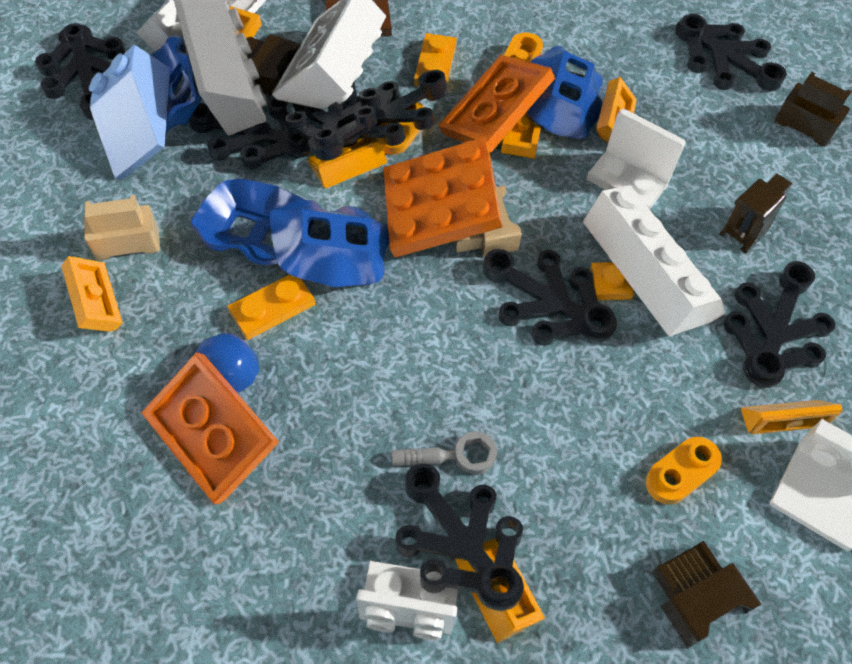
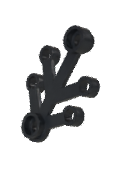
(696, 31)
(76, 39)
(432, 87)
(284, 141)
(329, 141)
(552, 299)
(777, 329)
(463, 543)

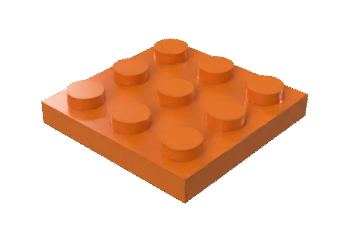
(441, 197)

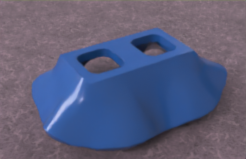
(174, 56)
(558, 113)
(241, 199)
(332, 260)

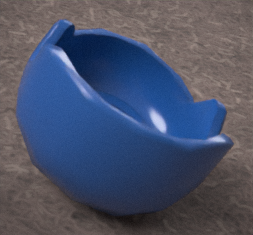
(232, 359)

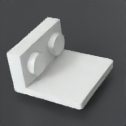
(638, 157)
(819, 484)
(397, 598)

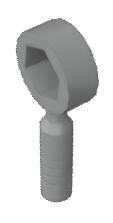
(437, 455)

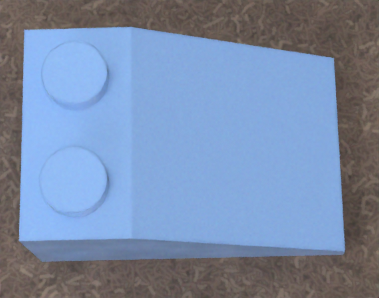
(131, 109)

